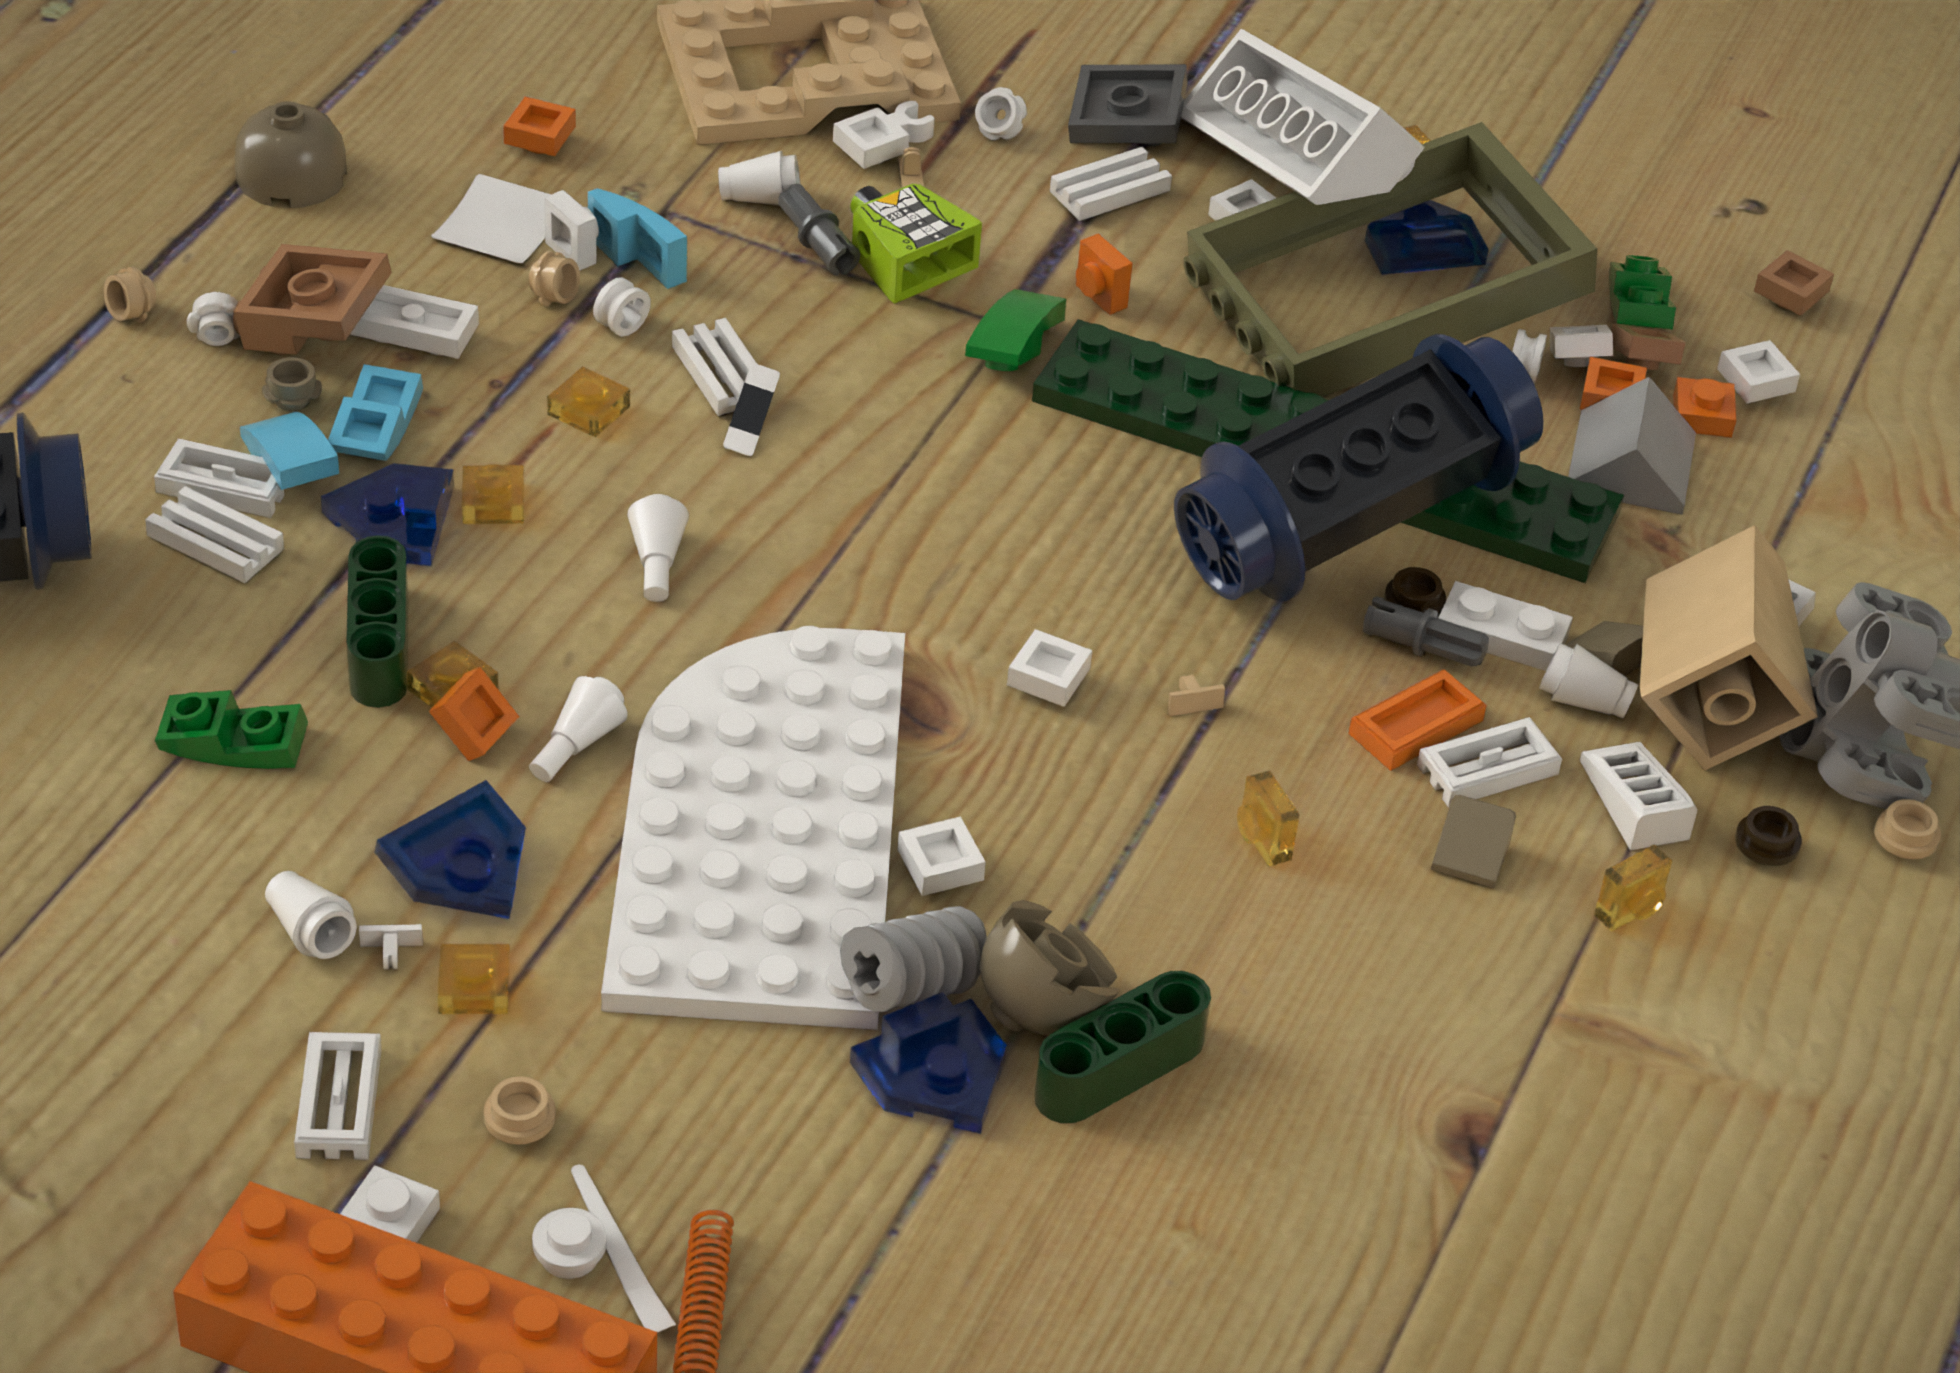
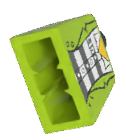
(913, 239)

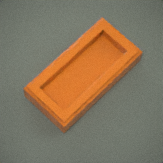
(1417, 719)

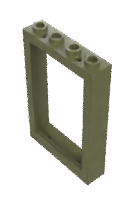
(1469, 159)

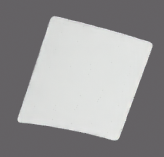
(497, 220)

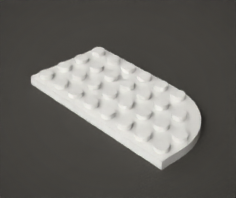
(759, 831)

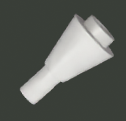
(657, 531)
(588, 714)

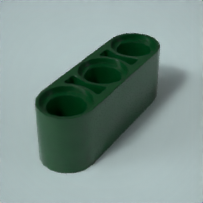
(377, 621)
(1122, 1046)

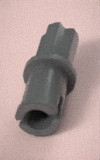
(819, 230)
(1425, 632)

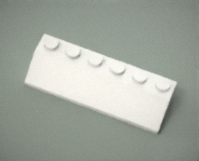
(1299, 124)

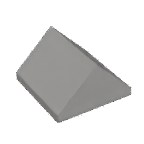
(1636, 448)

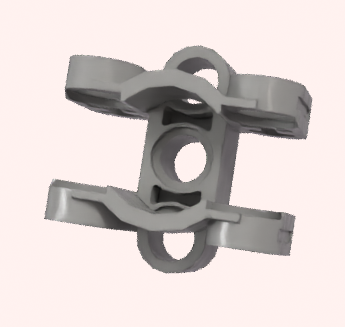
(1873, 688)

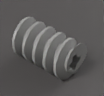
(913, 957)

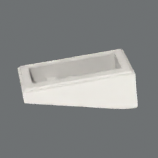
(1640, 824)

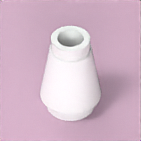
(759, 178)
(1587, 682)
(311, 915)

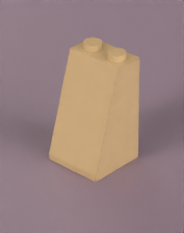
(1725, 650)

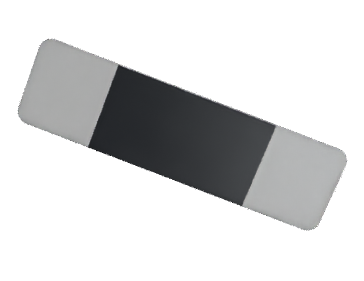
(751, 409)

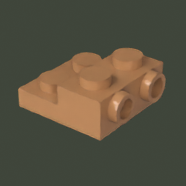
(307, 296)

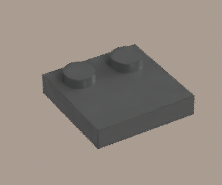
(1128, 104)

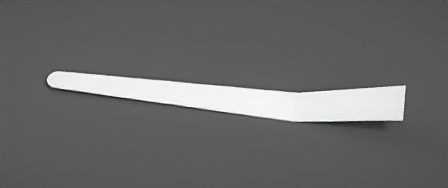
(639, 1291)

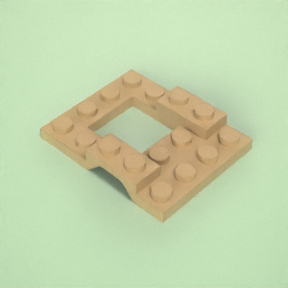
(875, 50)

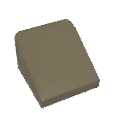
(1614, 644)
(1474, 840)

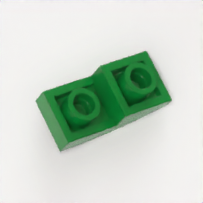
(1641, 293)
(1014, 329)
(217, 732)

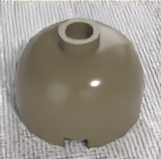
(290, 155)
(1042, 975)

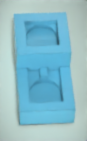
(636, 232)
(377, 413)
(291, 449)

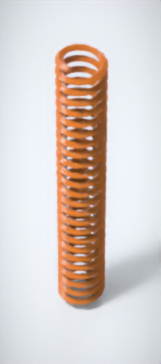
(719, 1279)

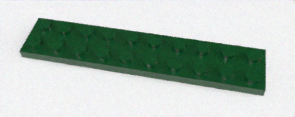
(1197, 403)

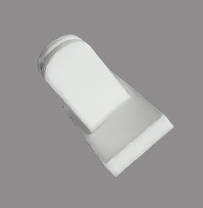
(390, 938)

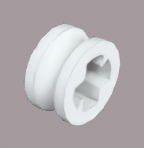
(621, 306)
(1530, 352)

